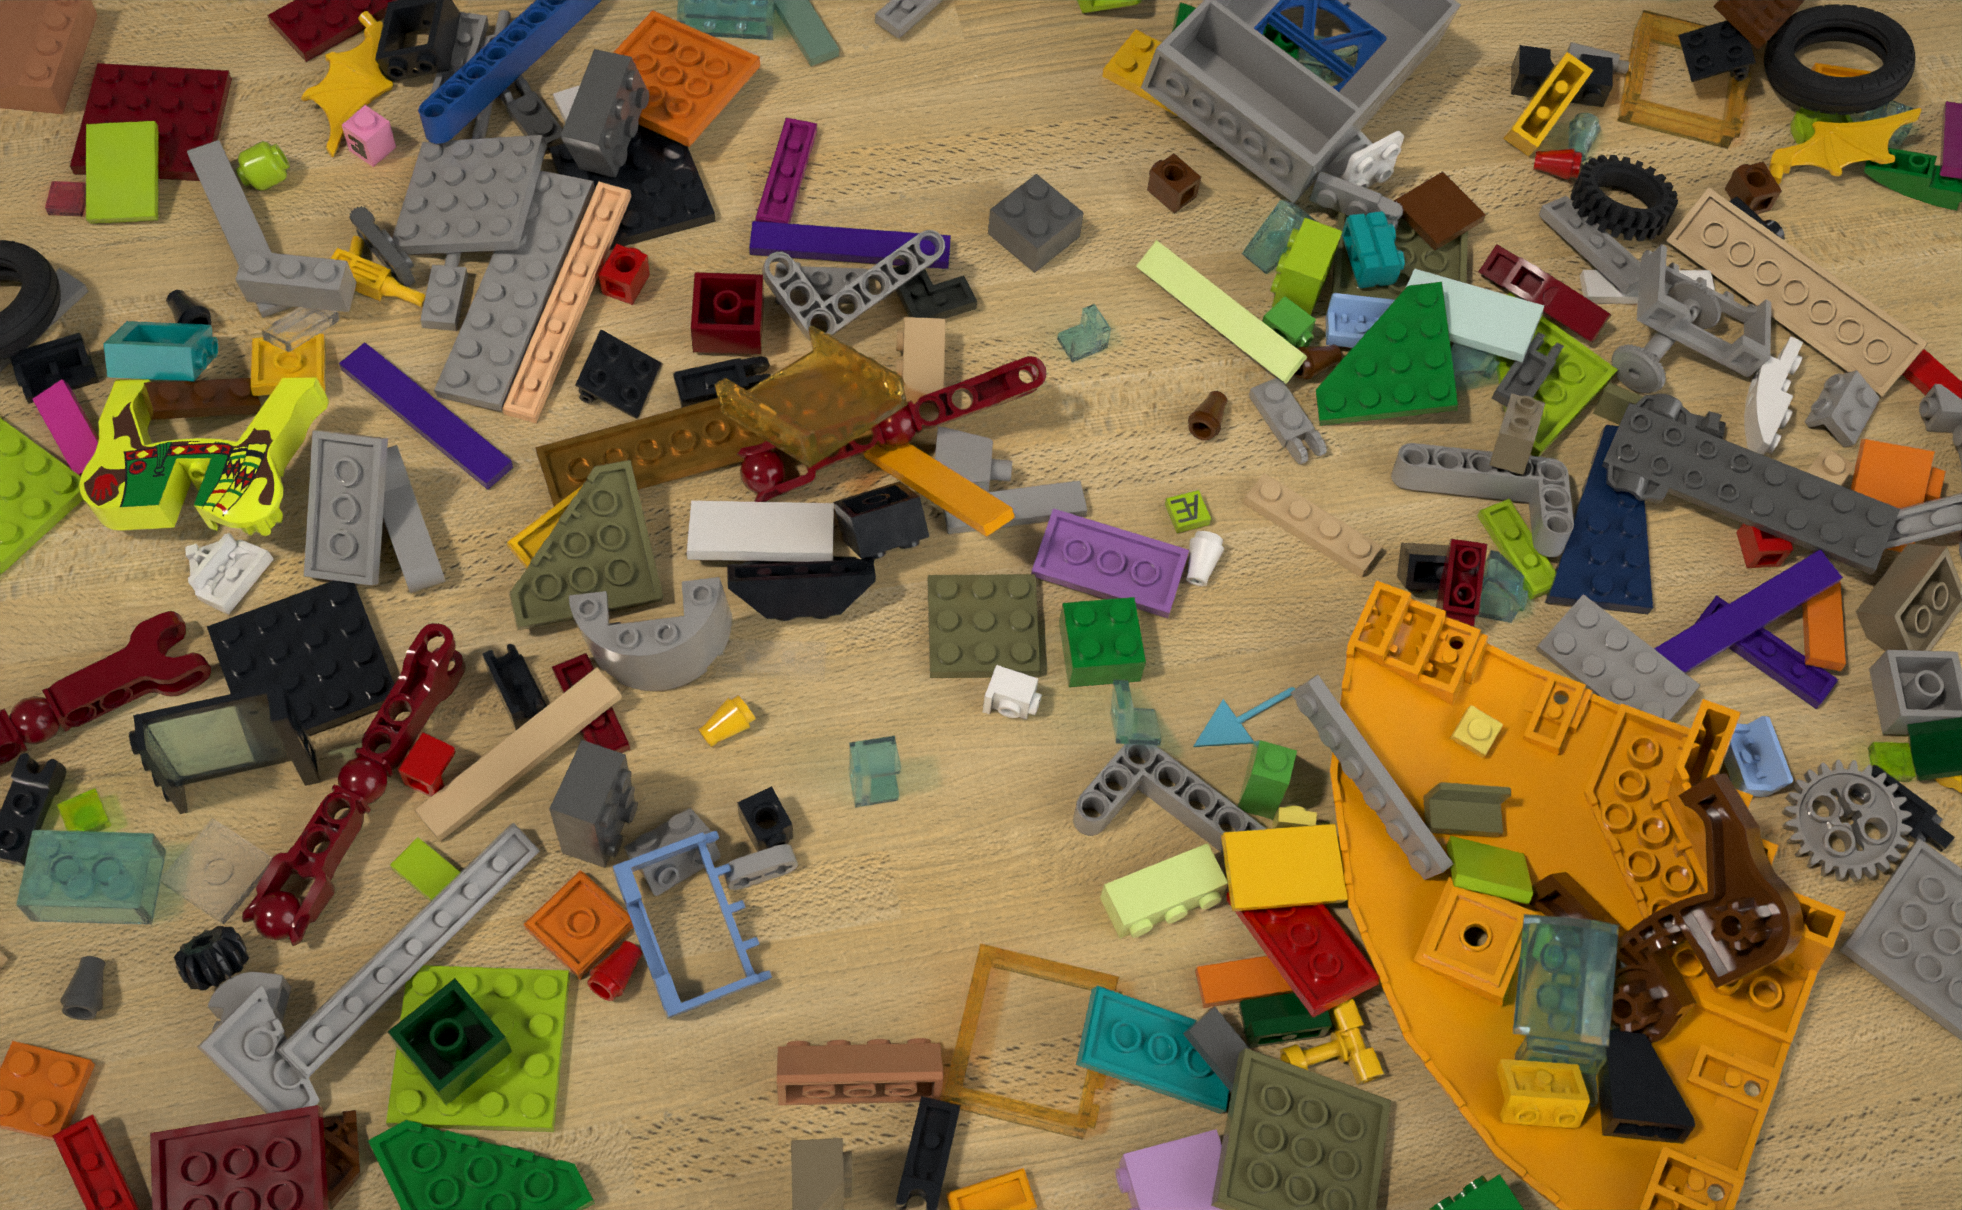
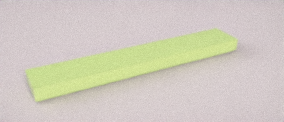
(1221, 312)

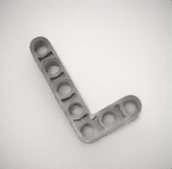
(855, 291)
(1469, 474)
(1172, 799)

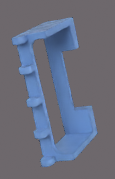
(632, 898)

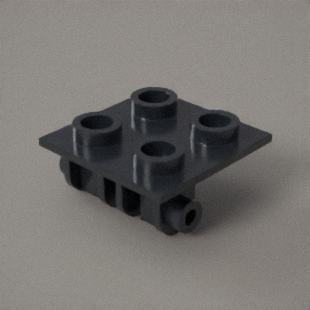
(1716, 51)
(617, 374)

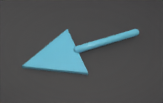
(1227, 729)

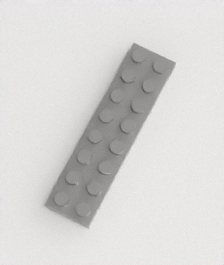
(514, 296)

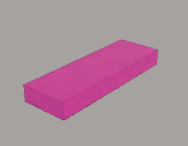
(68, 425)

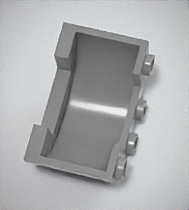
(657, 651)

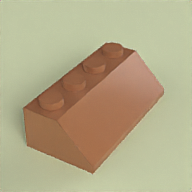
(858, 1072)

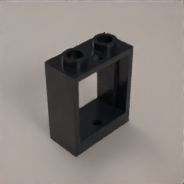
(414, 15)

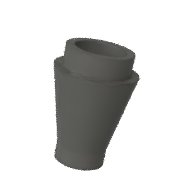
(85, 991)

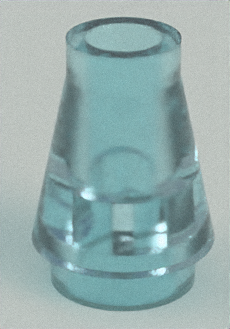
(1583, 133)

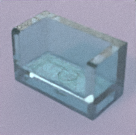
(874, 770)

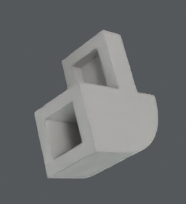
(238, 988)

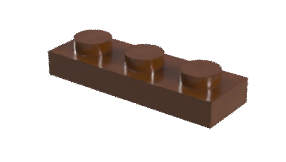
(200, 398)

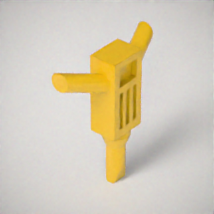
(373, 278)

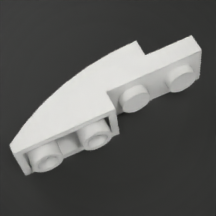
(1767, 399)

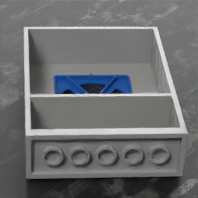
(1267, 104)

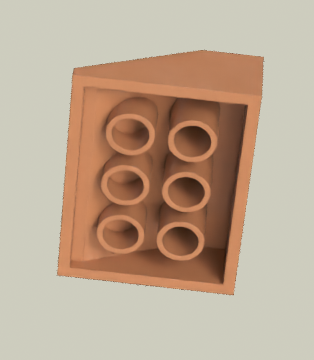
(42, 51)

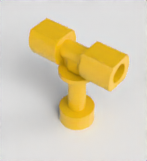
(1345, 1045)

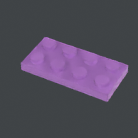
(1110, 562)

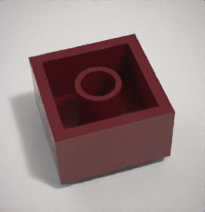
(727, 313)

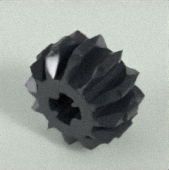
(211, 958)

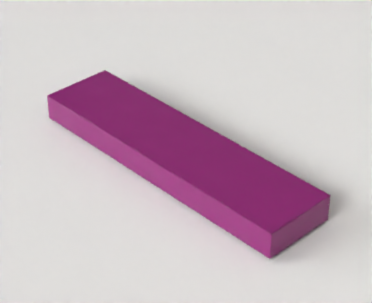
(1951, 141)
(787, 171)

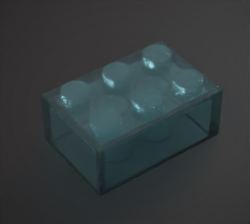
(91, 877)
(1566, 979)

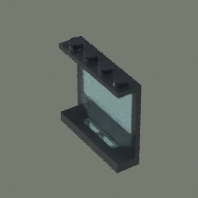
(222, 739)

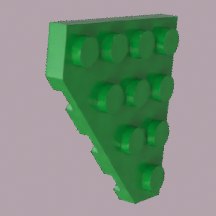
(1396, 366)
(461, 1173)

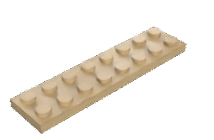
(1800, 291)

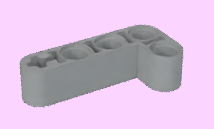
(408, 527)

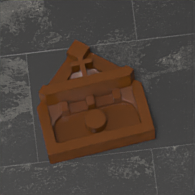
(341, 1155)

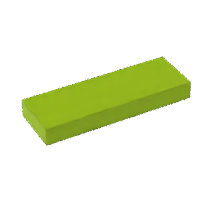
(1516, 545)

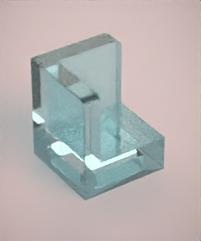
(1087, 337)

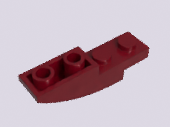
(1539, 287)
(1462, 582)

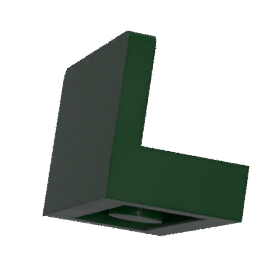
(1936, 748)
(1280, 1021)

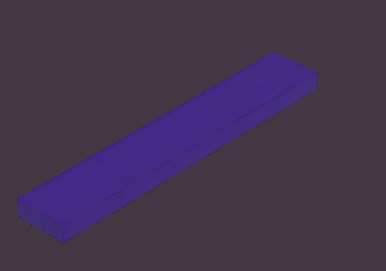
(837, 243)
(426, 415)
(1750, 612)

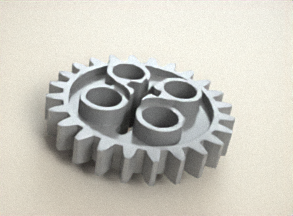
(1878, 809)

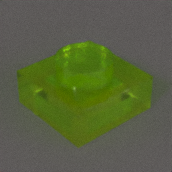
(1894, 759)
(85, 812)

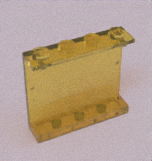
(816, 400)

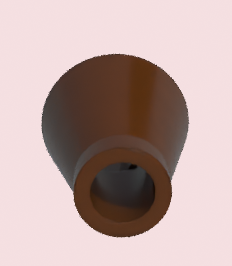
(1318, 360)
(1207, 418)

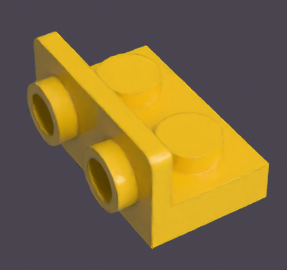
(1542, 1093)

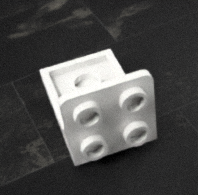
(1365, 161)

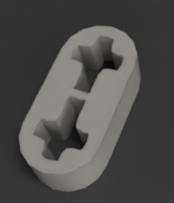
(761, 867)

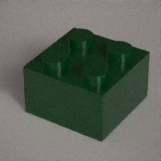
(450, 1041)

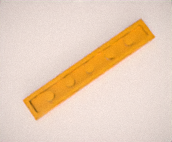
(942, 486)

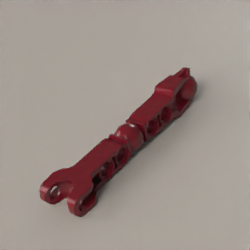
(765, 472)
(106, 685)
(361, 781)

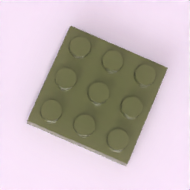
(982, 625)

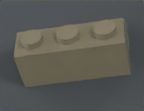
(1913, 600)
(820, 1174)

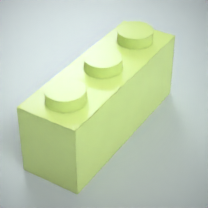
(1164, 891)

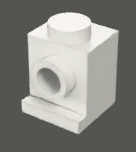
(1012, 694)

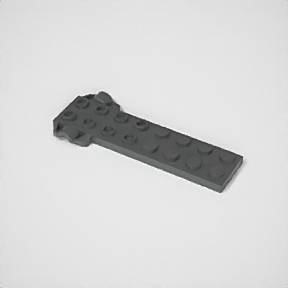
(1664, 454)

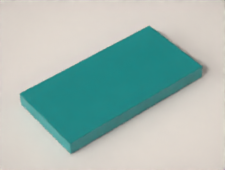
(1147, 1050)

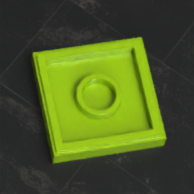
(1489, 870)

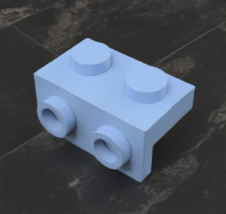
(1351, 317)
(1756, 759)

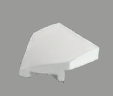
(225, 571)

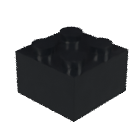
(881, 520)

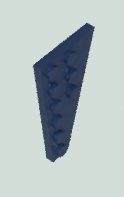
(1606, 547)

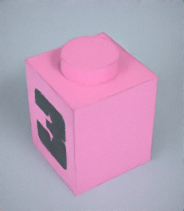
(369, 136)

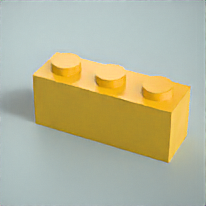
(1548, 104)

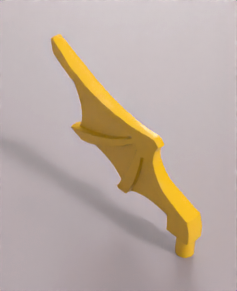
(350, 82)
(1842, 144)

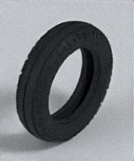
(1832, 93)
(36, 302)

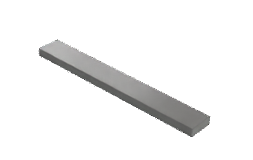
(407, 952)

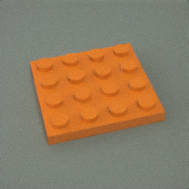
(686, 75)

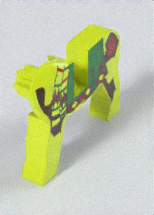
(238, 482)

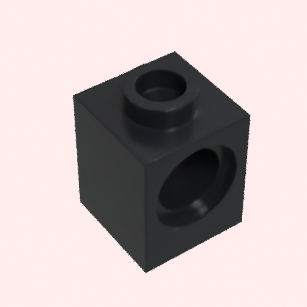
(760, 807)

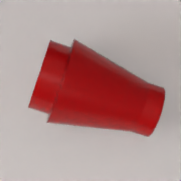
(1561, 163)
(613, 973)

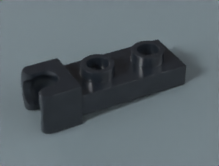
(27, 805)
(928, 1152)

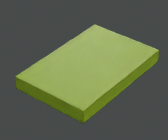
(122, 172)

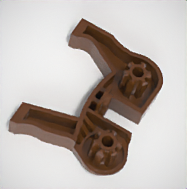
(1733, 928)

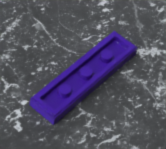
(1780, 662)

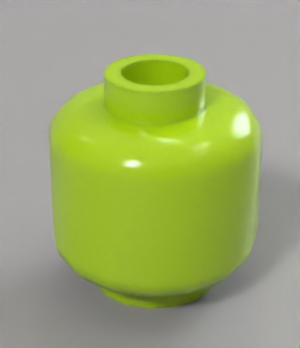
(262, 166)

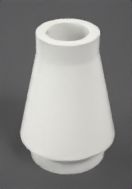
(1203, 556)

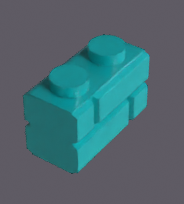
(1372, 249)

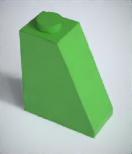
(1266, 778)

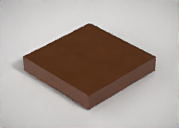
(1439, 211)

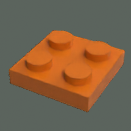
(40, 1089)

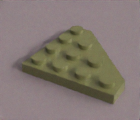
(592, 549)

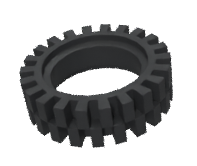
(1614, 215)

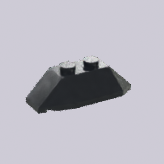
(801, 588)

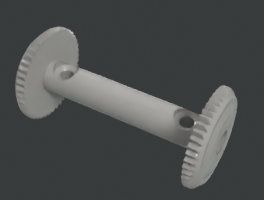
(1640, 366)

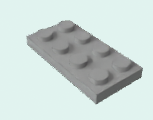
(345, 507)
(1615, 662)

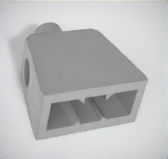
(971, 457)

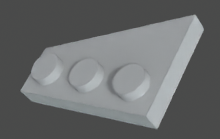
(247, 1053)

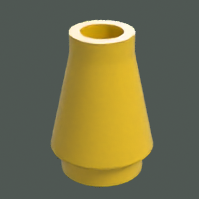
(727, 721)

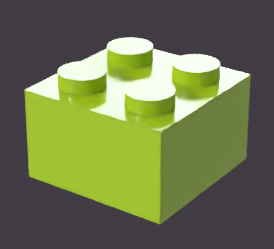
(1305, 264)

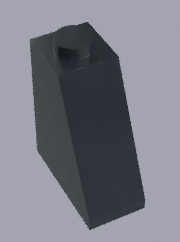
(1639, 1094)

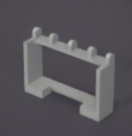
(1667, 316)

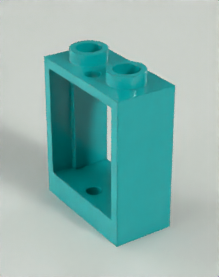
(160, 351)

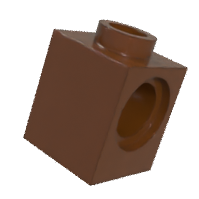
(1173, 183)
(1754, 186)

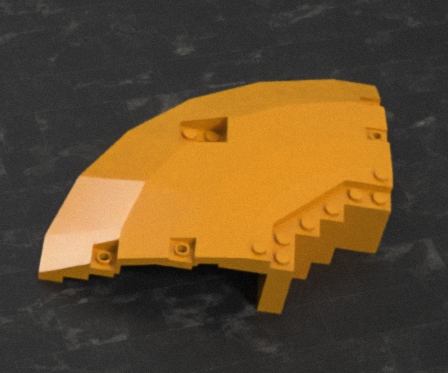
(1589, 800)

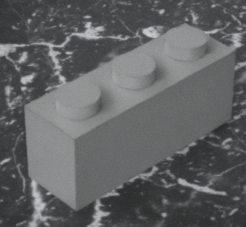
(296, 281)

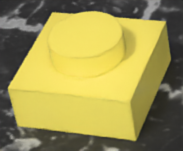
(1476, 731)
(1294, 817)

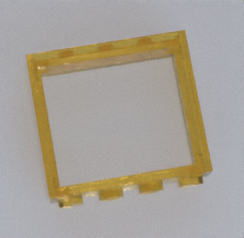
(1666, 119)
(1006, 1108)

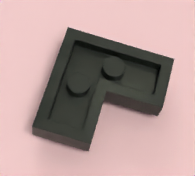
(940, 300)

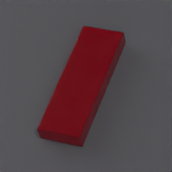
(605, 728)

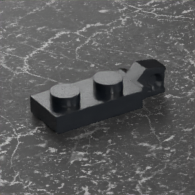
(1923, 818)

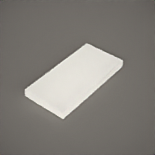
(760, 531)

